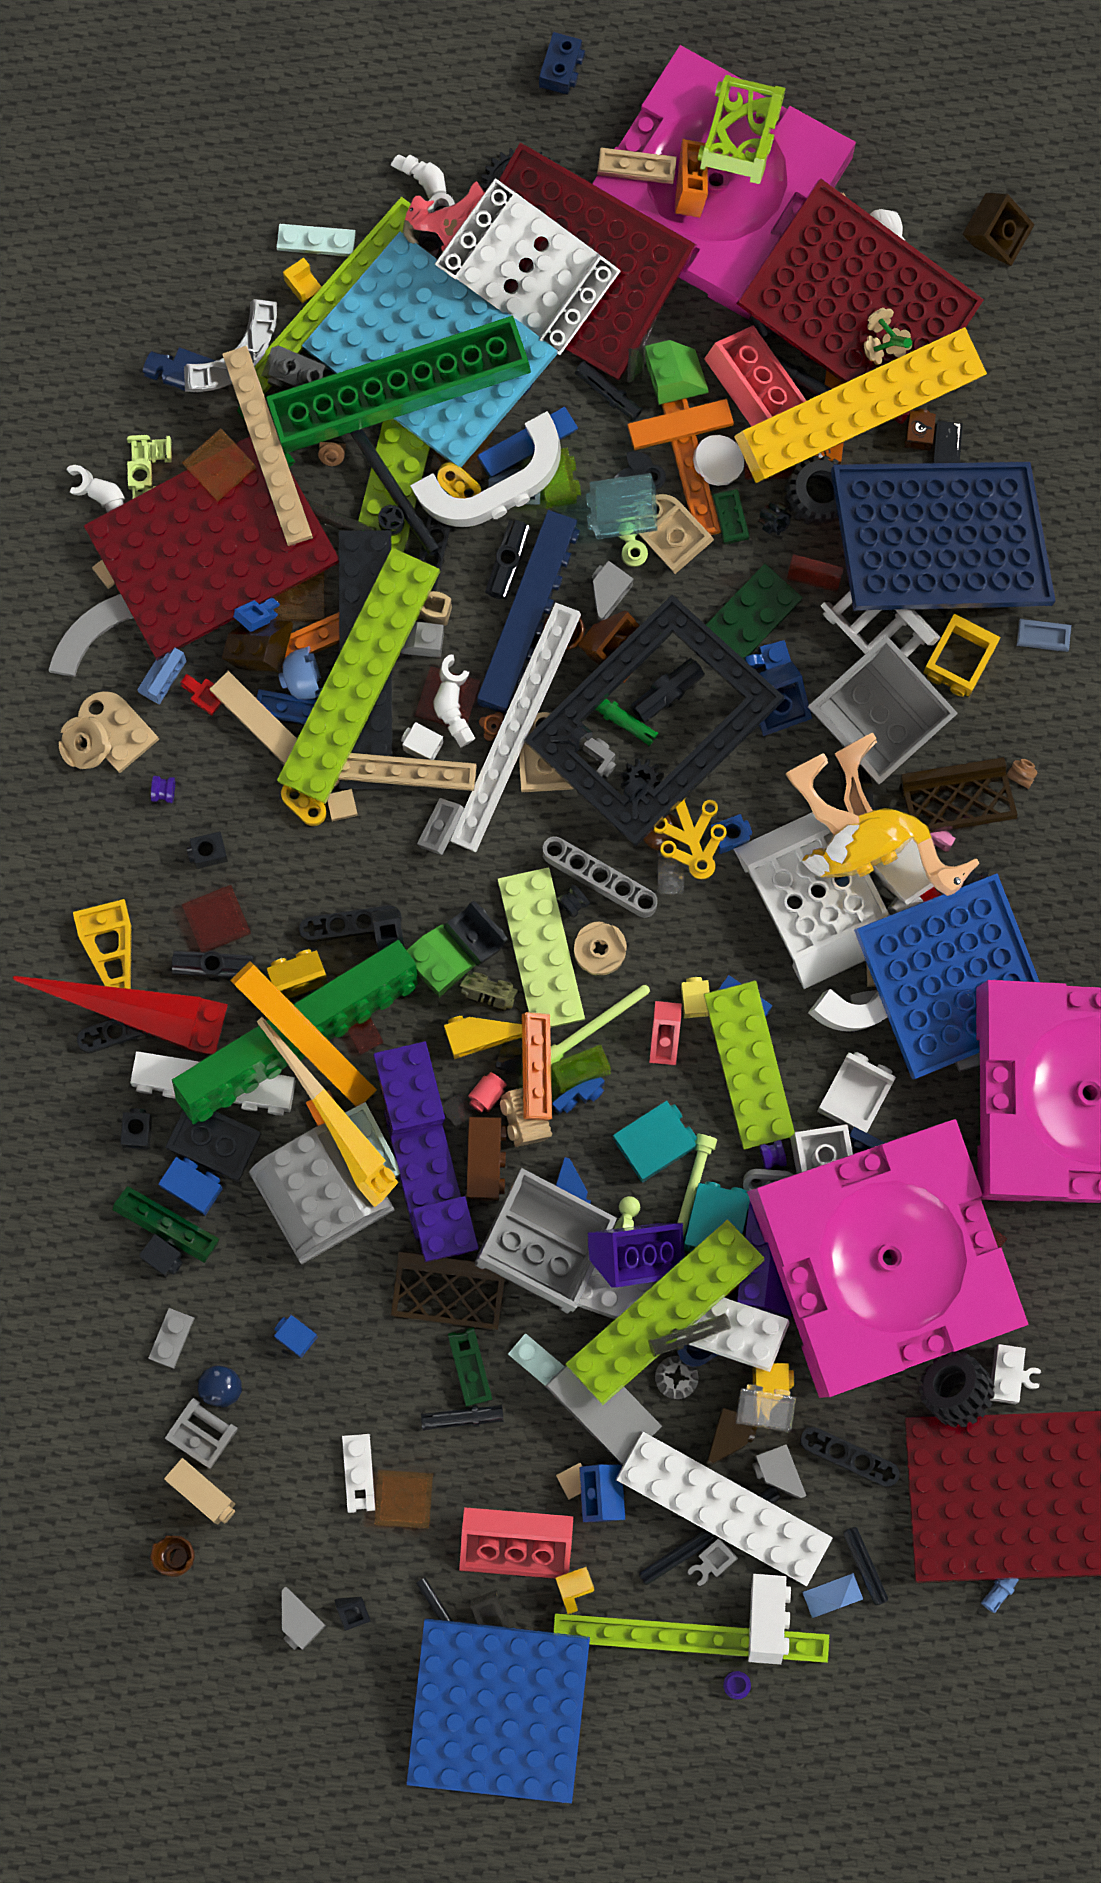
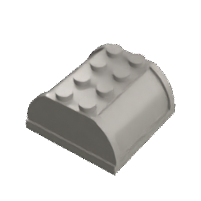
(884, 698)
(314, 1194)
(543, 1240)

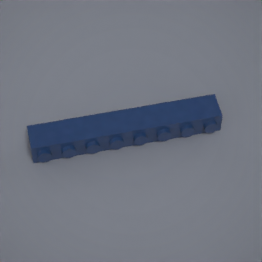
(528, 610)

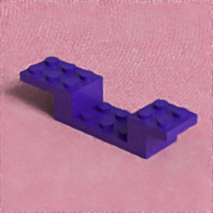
(422, 1153)

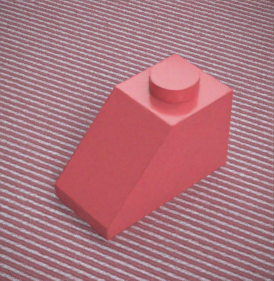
(665, 1033)

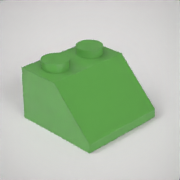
(674, 371)
(440, 960)

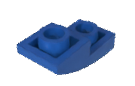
(585, 1091)

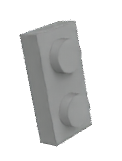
(440, 826)
(171, 1338)

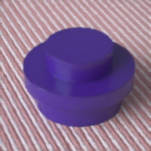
(737, 1685)

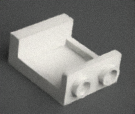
(857, 1092)

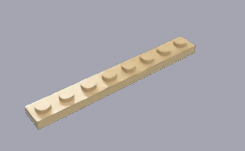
(267, 446)

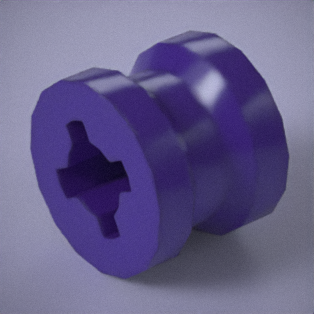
(163, 789)
(773, 1155)

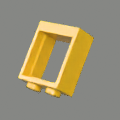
(972, 633)

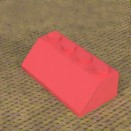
(753, 376)
(515, 1543)

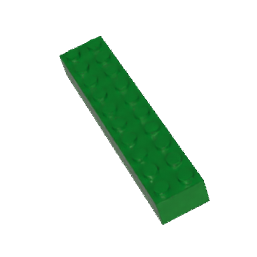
(399, 384)
(330, 1009)

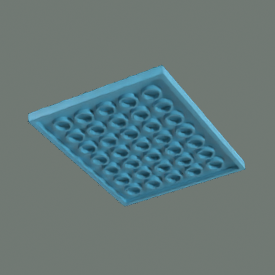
(410, 303)

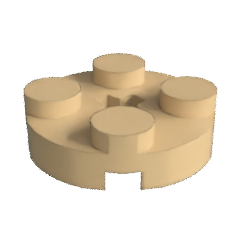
(97, 742)
(604, 934)

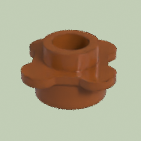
(487, 722)

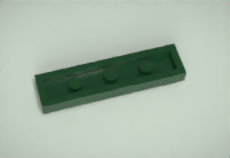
(165, 1224)

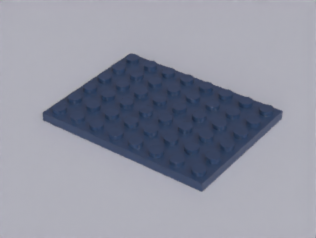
(942, 535)

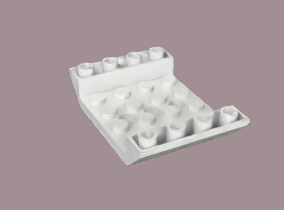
(564, 277)
(822, 929)

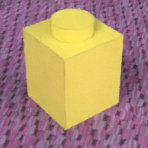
(693, 997)

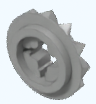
(666, 1384)

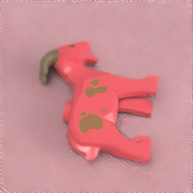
(444, 221)

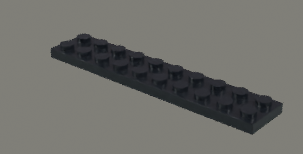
(360, 564)

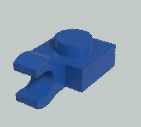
(255, 615)
(770, 656)

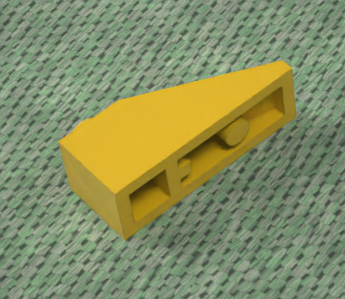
(477, 1034)

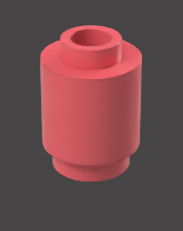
(487, 1092)

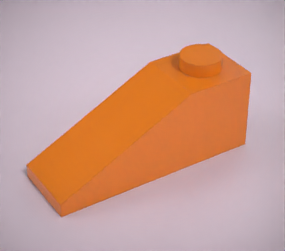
(691, 181)

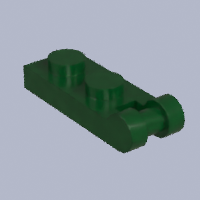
(470, 1368)

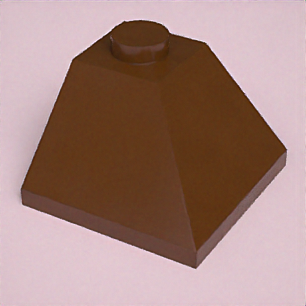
(608, 636)

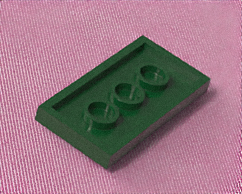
(754, 611)

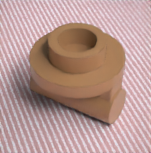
(331, 453)
(1022, 772)

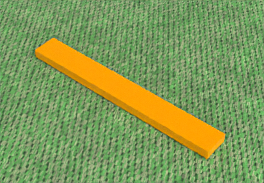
(303, 1034)

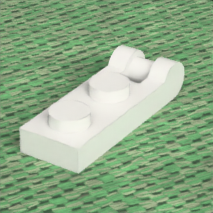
(358, 1471)

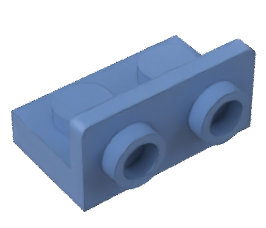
(162, 676)

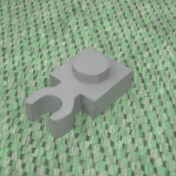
(715, 1559)

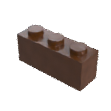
(485, 1159)

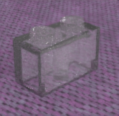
(765, 1408)

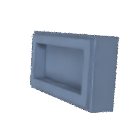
(1043, 635)

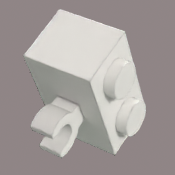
(1009, 1374)

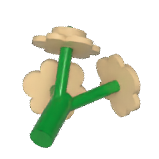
(894, 342)

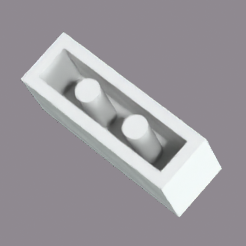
(768, 1619)

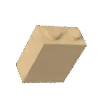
(201, 1492)

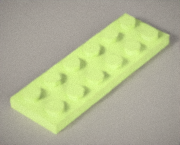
(541, 946)

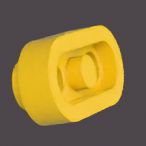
(459, 483)
(302, 806)

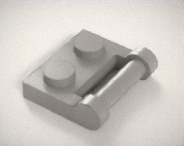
(196, 1441)

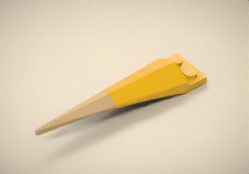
(359, 1154)

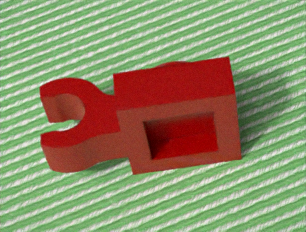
(202, 695)

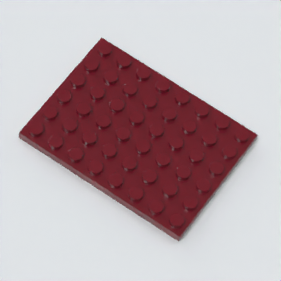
(639, 246)
(837, 271)
(196, 560)
(1005, 1496)

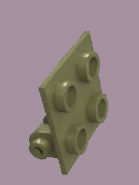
(477, 983)

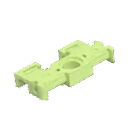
(141, 454)

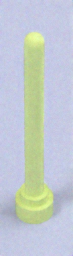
(558, 1050)
(704, 1146)

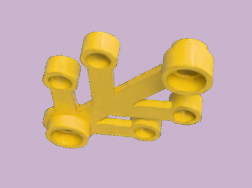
(691, 837)

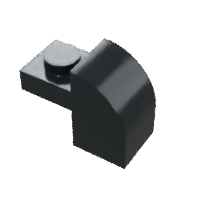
(387, 928)

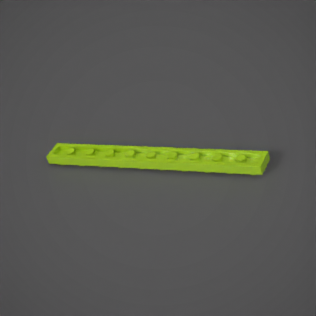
(337, 285)
(684, 1637)

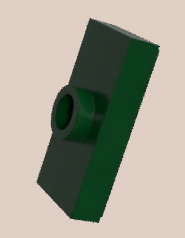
(730, 516)

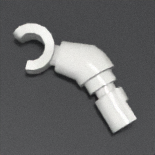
(429, 177)
(104, 492)
(447, 704)

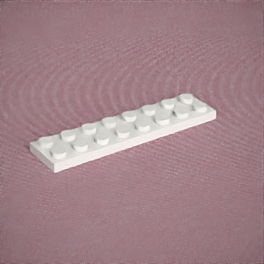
(753, 1332)
(724, 1508)

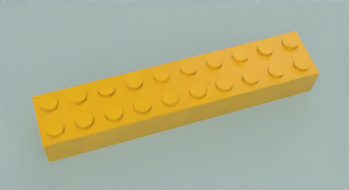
(860, 405)

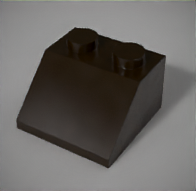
(998, 227)
(260, 649)
(729, 1437)

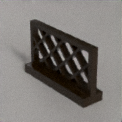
(954, 779)
(445, 1266)

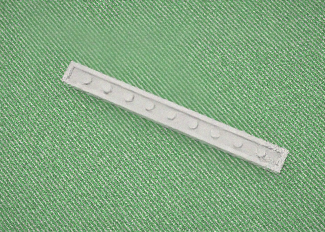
(515, 727)

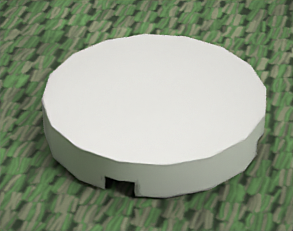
(718, 460)

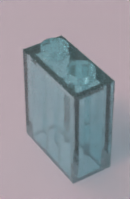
(622, 506)

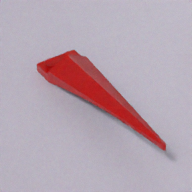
(176, 1018)

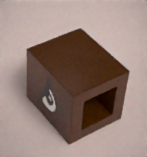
(920, 429)

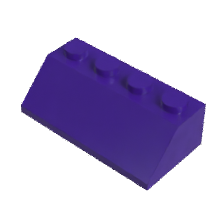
(636, 1252)
(763, 1286)

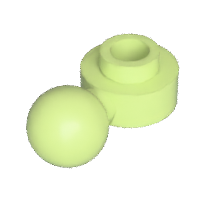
(631, 544)
(629, 1208)

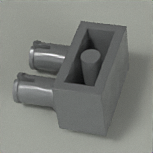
(290, 368)

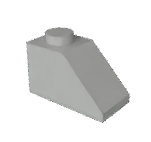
(609, 589)
(425, 640)
(779, 1471)
(298, 1621)

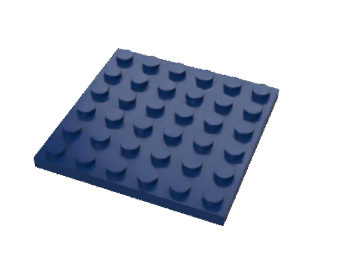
(934, 960)
(498, 1710)

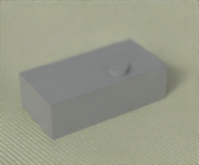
(614, 1424)

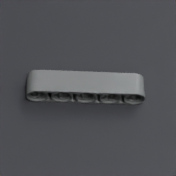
(592, 866)

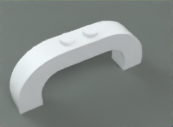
(503, 495)
(844, 1016)

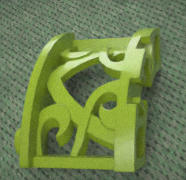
(768, 108)

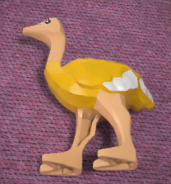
(867, 835)

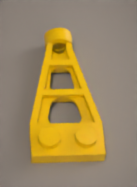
(102, 920)

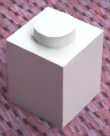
(421, 742)

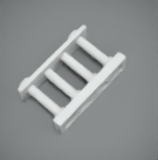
(922, 634)

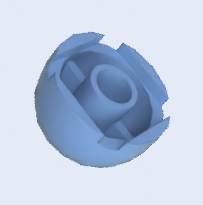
(301, 674)

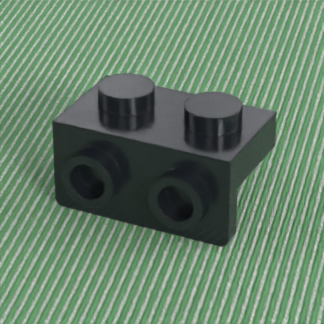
(476, 933)

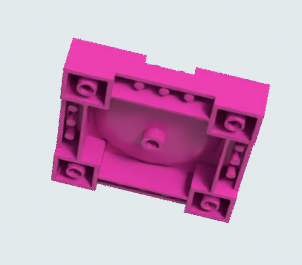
(739, 216)
(1034, 1062)
(945, 1270)

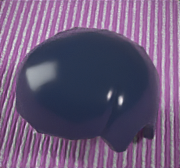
(219, 1386)

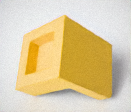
(301, 280)
(573, 1586)

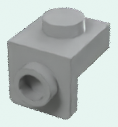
(600, 751)

